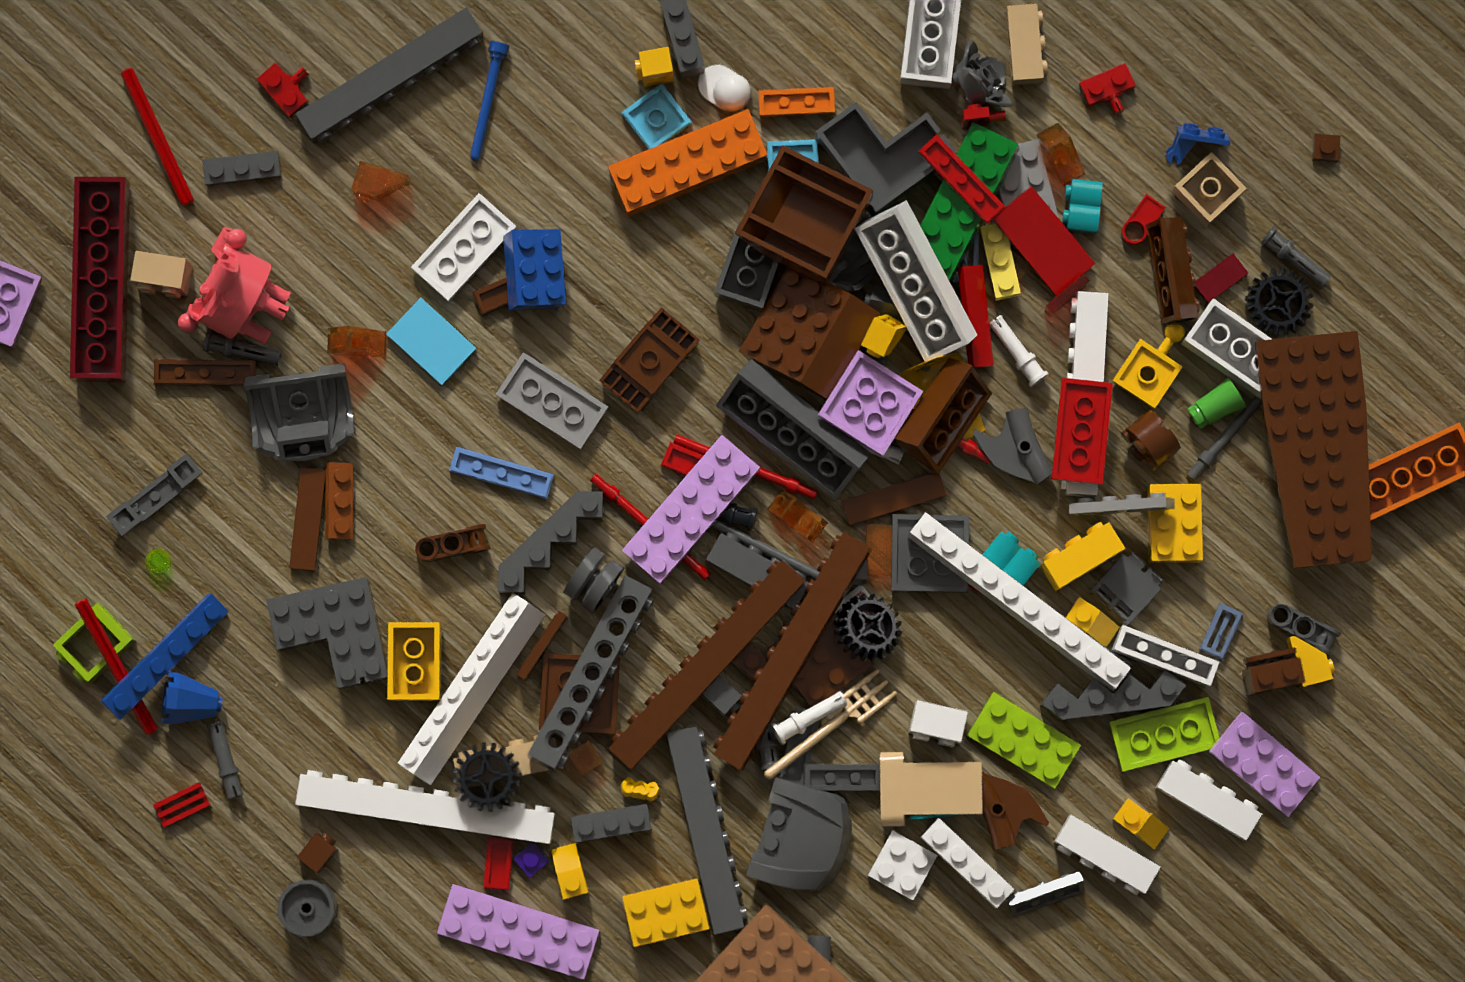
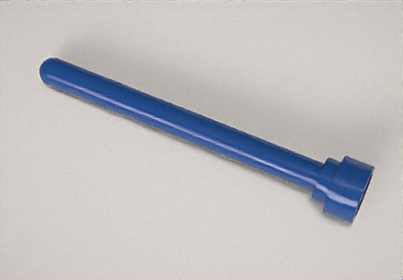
(497, 53)

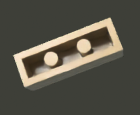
(1025, 44)

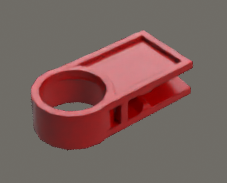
(1145, 213)

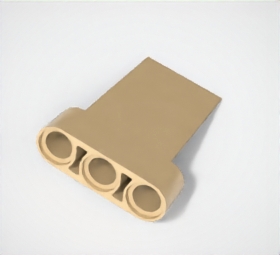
(927, 788)

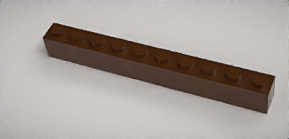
(792, 651)
(707, 664)

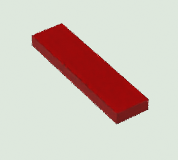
(962, 179)
(975, 305)

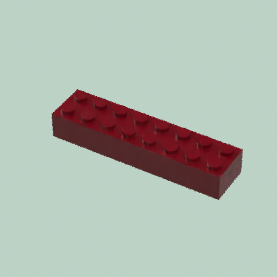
(99, 279)

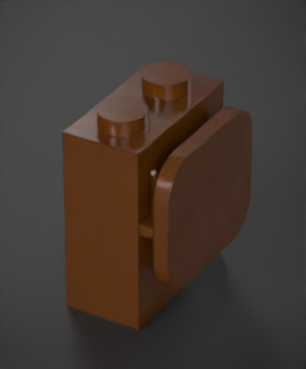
(1272, 671)

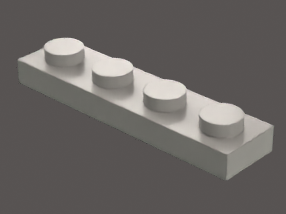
(1111, 505)

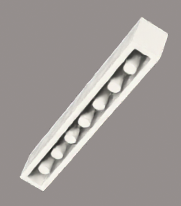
(1087, 356)
(471, 688)

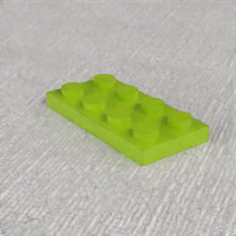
(1164, 734)
(1024, 740)

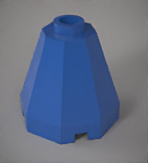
(188, 700)

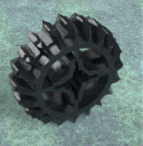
(1273, 292)
(875, 635)
(489, 799)

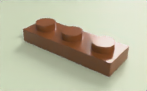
(339, 501)

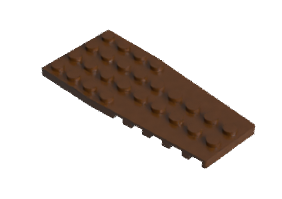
(1318, 444)

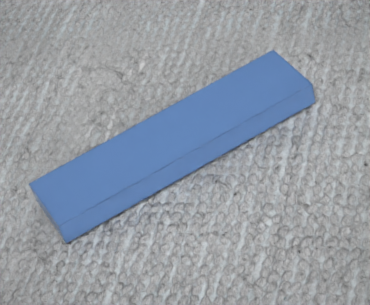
(501, 473)

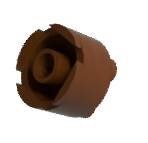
(1151, 440)

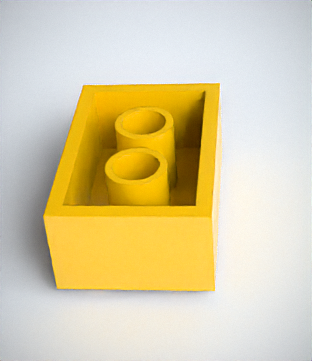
(1176, 532)
(1081, 555)
(414, 661)
(665, 912)

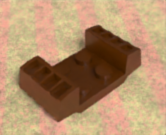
(649, 360)

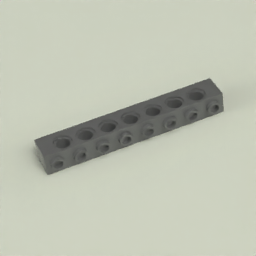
(628, 592)

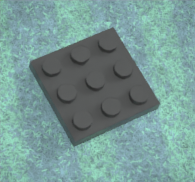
(917, 569)

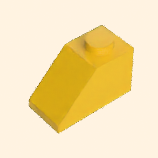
(883, 335)
(1092, 622)
(1314, 662)
(569, 871)

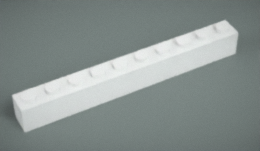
(1019, 602)
(423, 808)

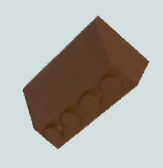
(1172, 270)
(944, 414)

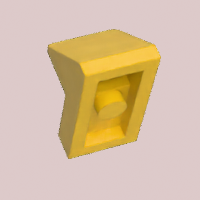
(1141, 823)

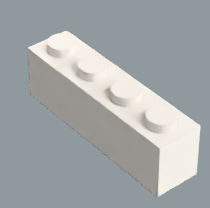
(1165, 656)
(1208, 800)
(1106, 854)
(967, 863)

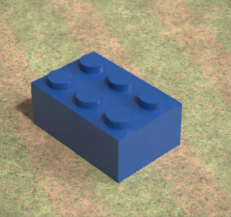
(534, 269)

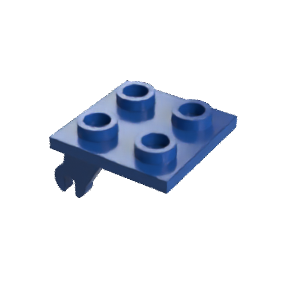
(1188, 136)

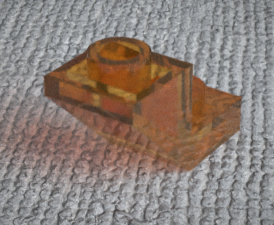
(797, 516)

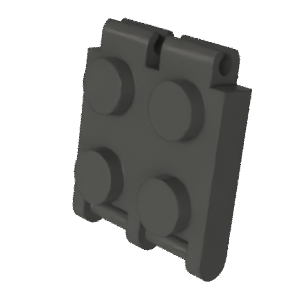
(1128, 587)

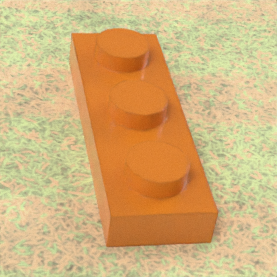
(796, 102)

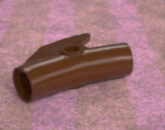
(1015, 807)

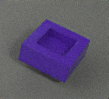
(531, 859)

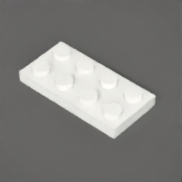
(463, 247)

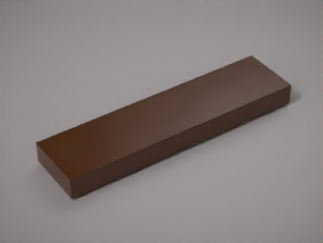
(202, 372)
(893, 498)
(308, 519)

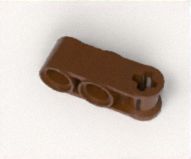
(466, 540)

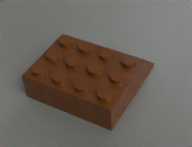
(804, 215)
(808, 332)

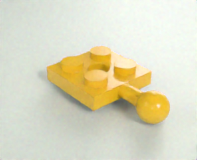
(1164, 368)

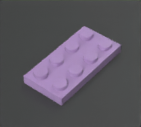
(1264, 764)

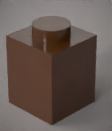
(318, 851)

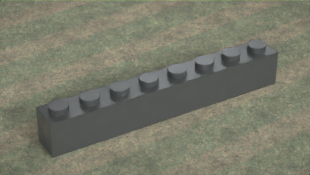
(390, 75)
(705, 830)

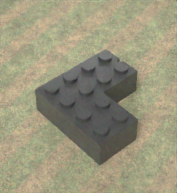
(883, 166)
(336, 614)

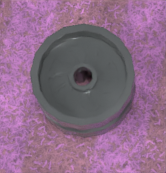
(596, 582)
(322, 904)

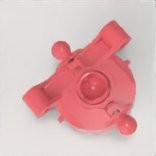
(235, 292)

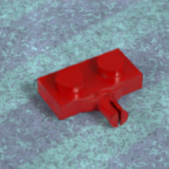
(1108, 87)
(284, 88)
(980, 116)

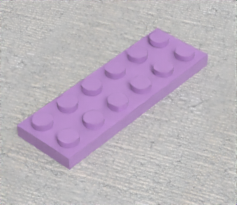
(691, 509)
(518, 931)

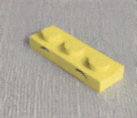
(1000, 262)

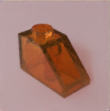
(1061, 153)
(377, 182)
(356, 341)

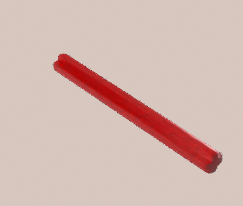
(157, 136)
(112, 660)

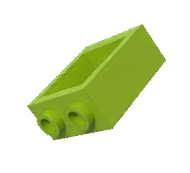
(112, 624)

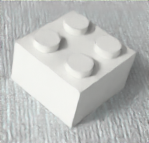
(937, 723)

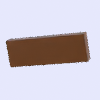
(542, 645)

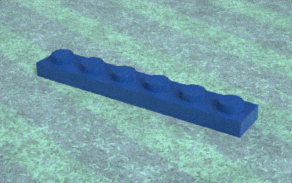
(164, 656)

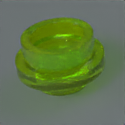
(158, 560)

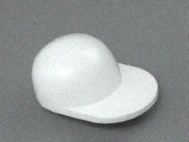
(724, 88)

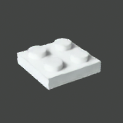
(902, 865)

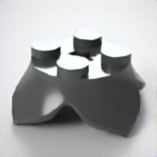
(981, 78)

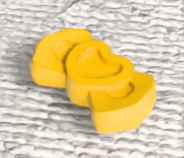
(639, 789)

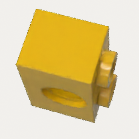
(654, 67)

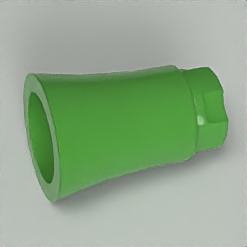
(1216, 404)

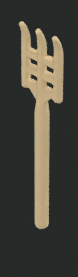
(849, 711)

